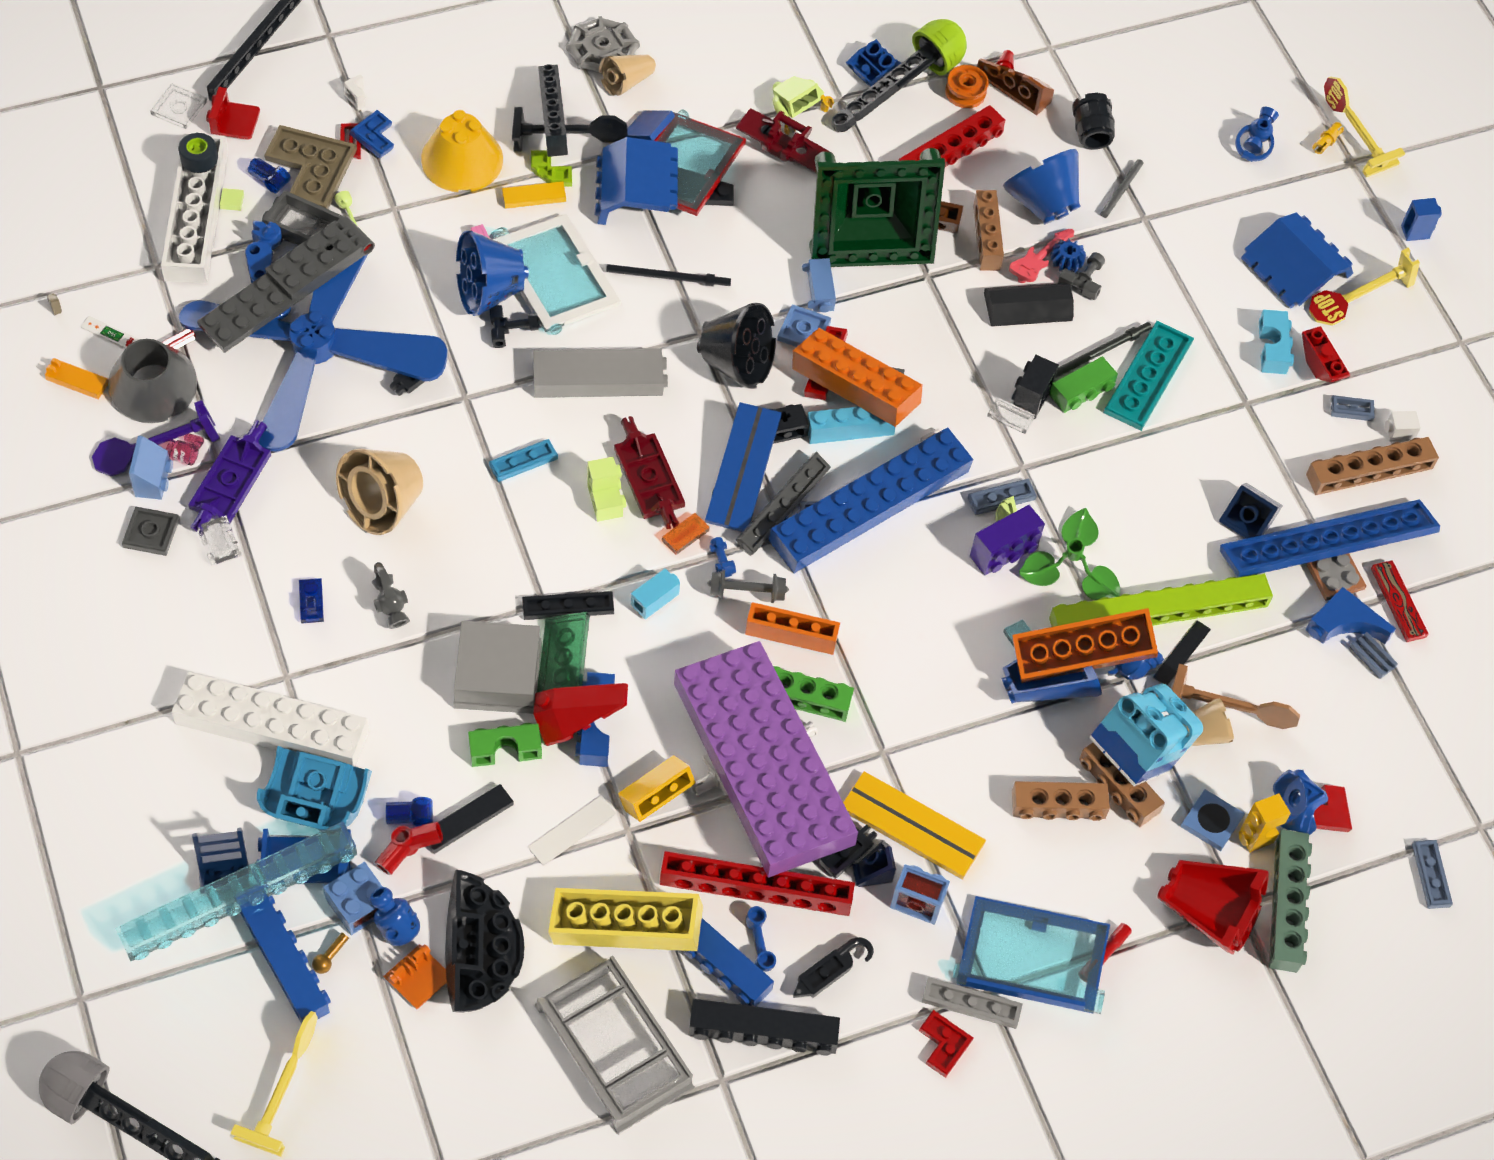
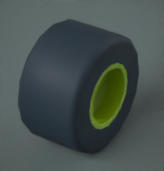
(198, 152)

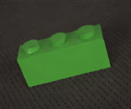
(1083, 384)

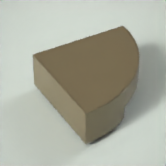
(54, 303)

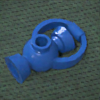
(1259, 131)

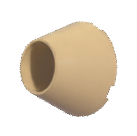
(378, 487)

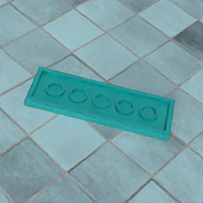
(1148, 375)

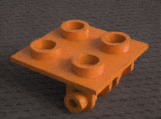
(417, 976)

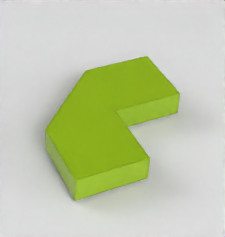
(542, 168)

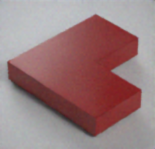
(1335, 813)
(950, 1039)

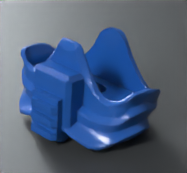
(1300, 806)

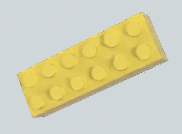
(626, 919)

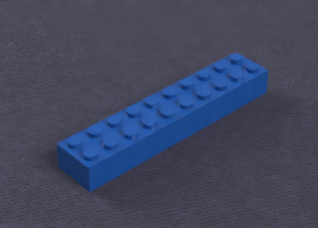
(870, 500)

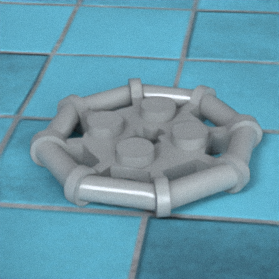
(596, 33)

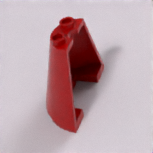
(1216, 900)

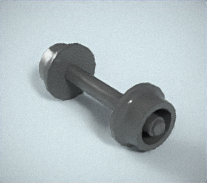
(777, 588)

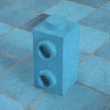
(655, 593)

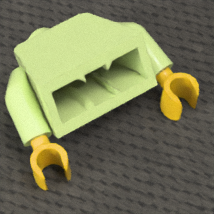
(798, 95)

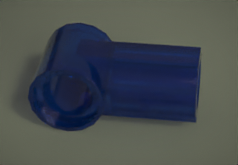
(272, 177)
(417, 812)

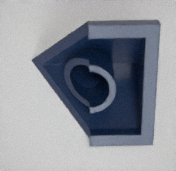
(876, 867)

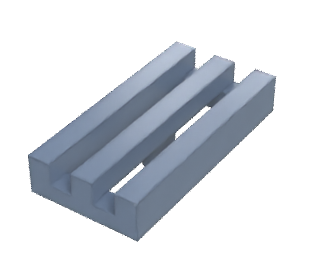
(1352, 411)
(1375, 652)

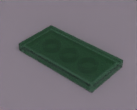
(563, 651)

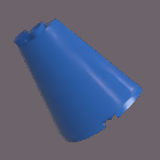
(1061, 687)

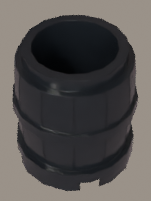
(1094, 120)

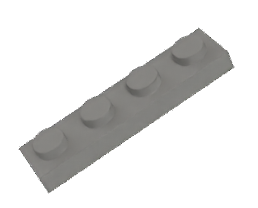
(972, 1003)

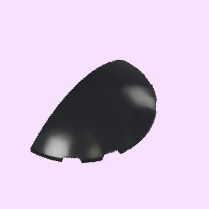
(481, 944)

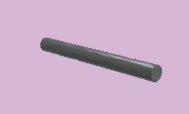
(1122, 188)

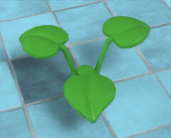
(1077, 532)

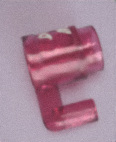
(184, 451)

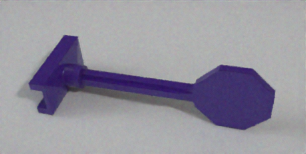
(116, 454)

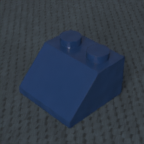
(1250, 512)

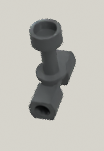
(1083, 278)

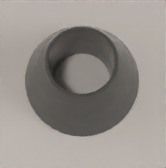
(153, 398)

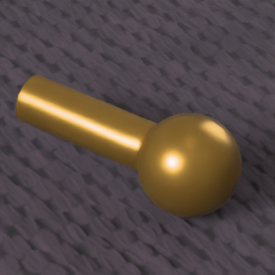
(322, 962)

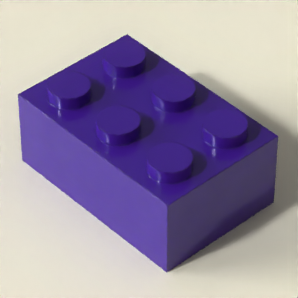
(1007, 540)

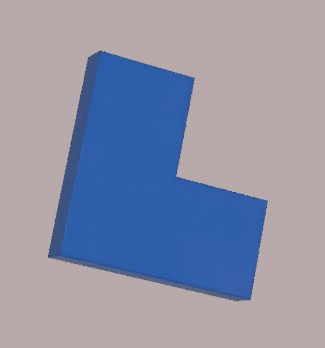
(370, 134)

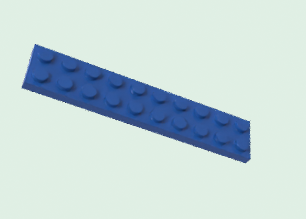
(1329, 538)

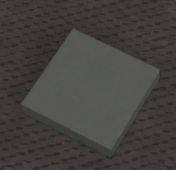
(150, 531)

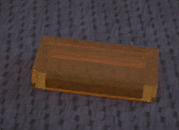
(685, 533)

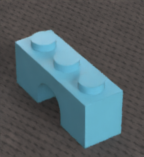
(1276, 327)

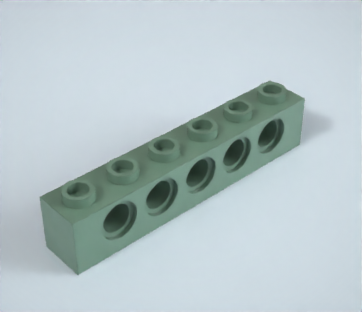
(1280, 955)

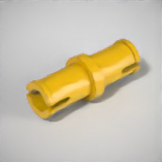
(1328, 138)

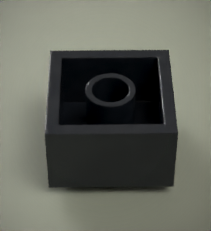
(1035, 384)

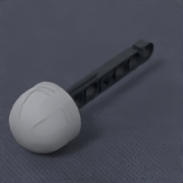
(75, 1084)

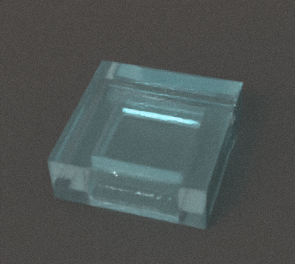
(1016, 628)

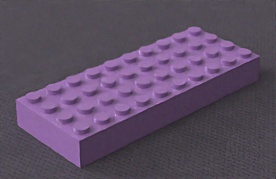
(765, 759)

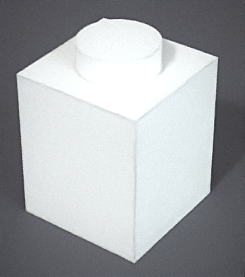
(1402, 425)

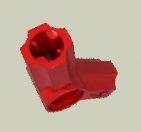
(406, 843)

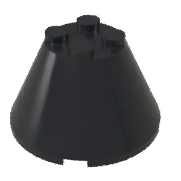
(740, 344)

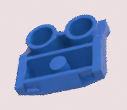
(872, 63)

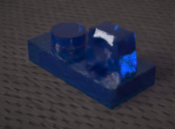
(311, 600)

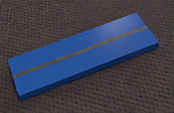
(743, 467)

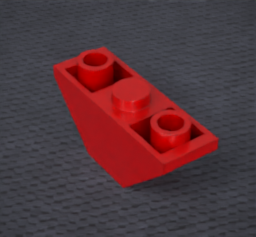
(1322, 356)

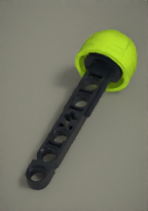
(937, 45)

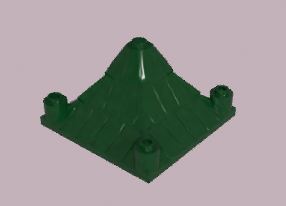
(877, 210)

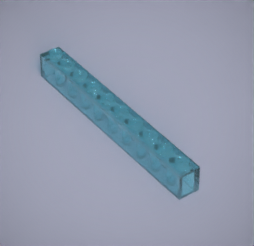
(236, 891)

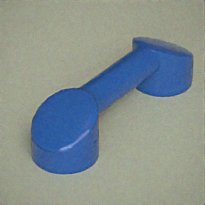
(754, 920)

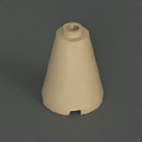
(625, 72)
(1216, 726)

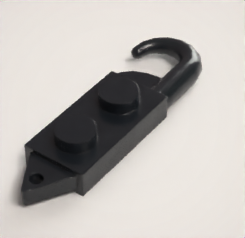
(830, 968)

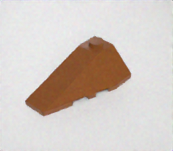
(1022, 88)

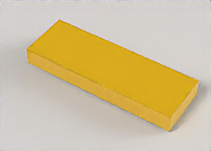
(534, 194)

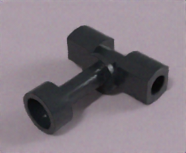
(502, 325)

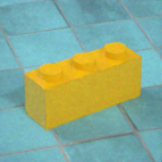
(656, 788)

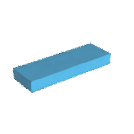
(523, 460)

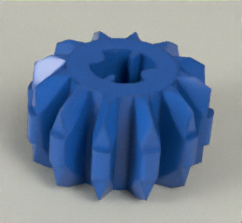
(1068, 255)

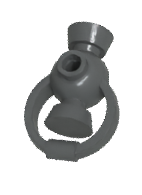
(390, 599)

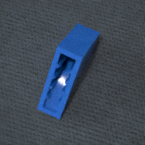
(1348, 614)

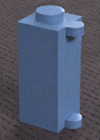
(820, 284)

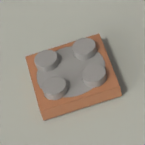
(1335, 573)

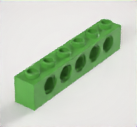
(815, 702)

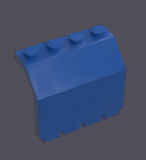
(636, 176)
(1295, 259)

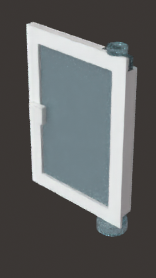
(563, 273)

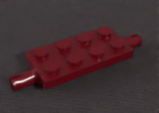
(649, 474)

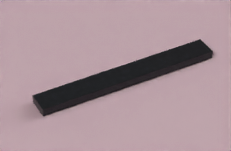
(252, 46)

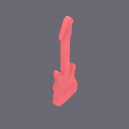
(1029, 266)

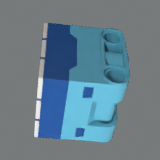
(1147, 733)

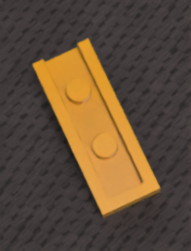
(76, 378)

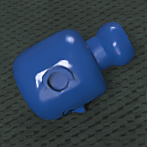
(394, 917)

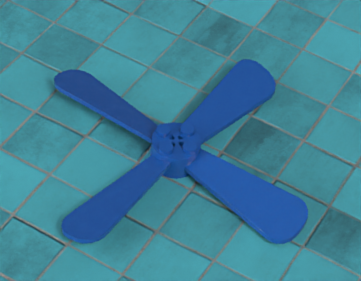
(317, 341)

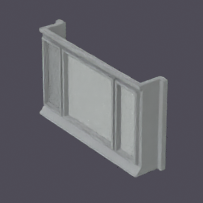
(617, 1044)

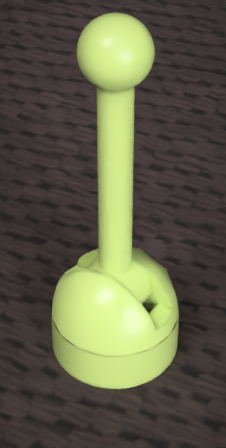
(344, 200)

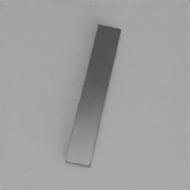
(783, 503)

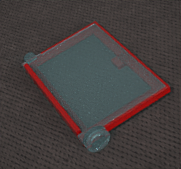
(702, 158)

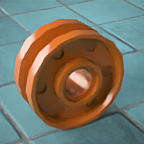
(966, 86)

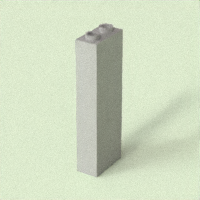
(599, 373)

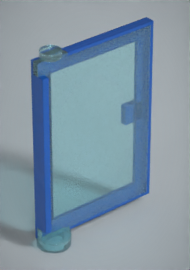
(1034, 955)

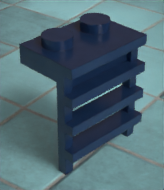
(219, 855)

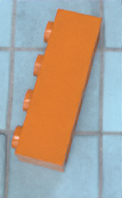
(792, 628)

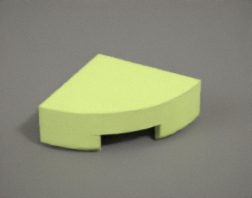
(1005, 508)

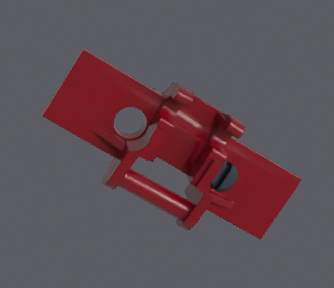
(777, 143)

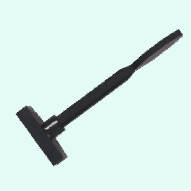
(604, 128)

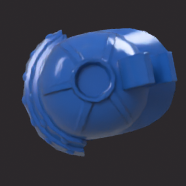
(1136, 669)

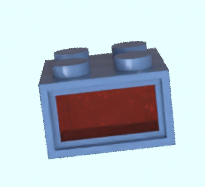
(919, 893)
(351, 895)

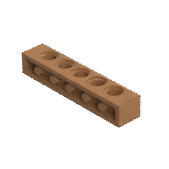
(1372, 465)

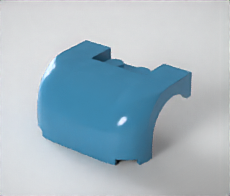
(313, 790)

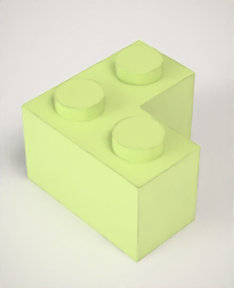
(604, 488)

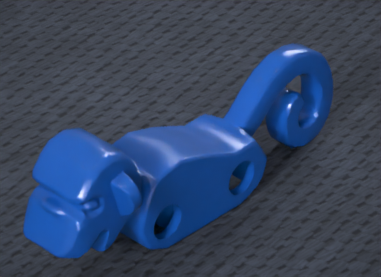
(260, 254)

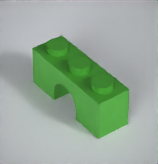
(522, 738)

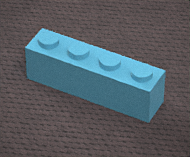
(845, 425)

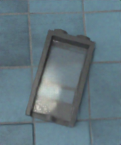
(298, 217)

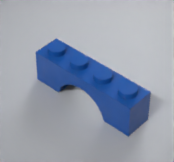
(594, 743)

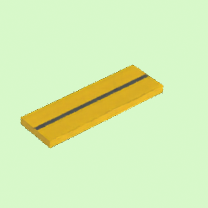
(913, 825)

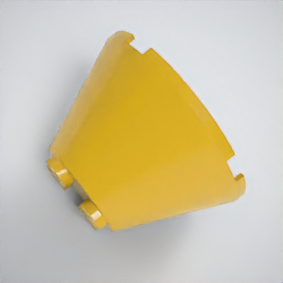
(461, 154)

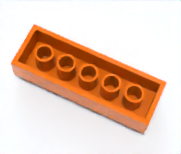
(857, 377)
(1083, 644)

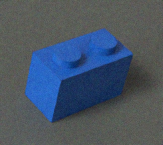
(1421, 219)

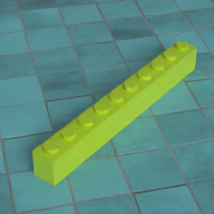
(1176, 603)

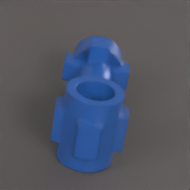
(718, 545)

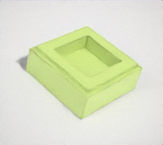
(232, 199)

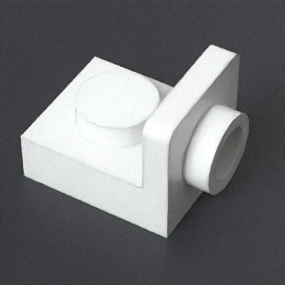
(354, 91)

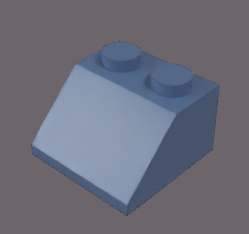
(150, 469)

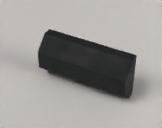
(1029, 304)

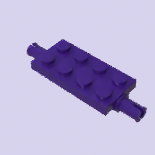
(230, 477)

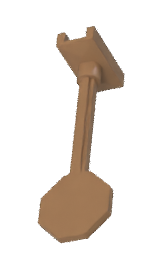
(1271, 713)

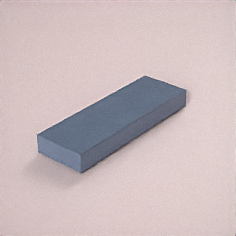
(990, 499)
(1432, 874)

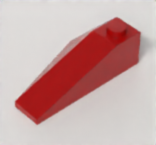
(570, 709)

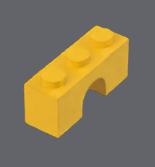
(1261, 823)

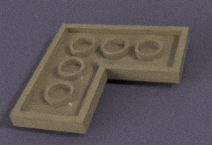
(319, 158)

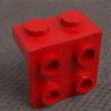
(231, 118)

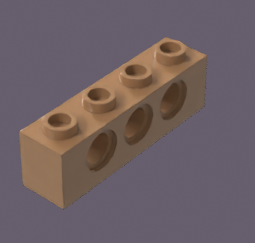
(988, 230)
(1070, 793)
(1138, 812)

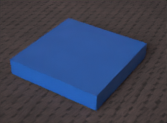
(650, 124)

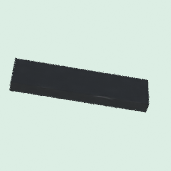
(564, 604)
(472, 816)

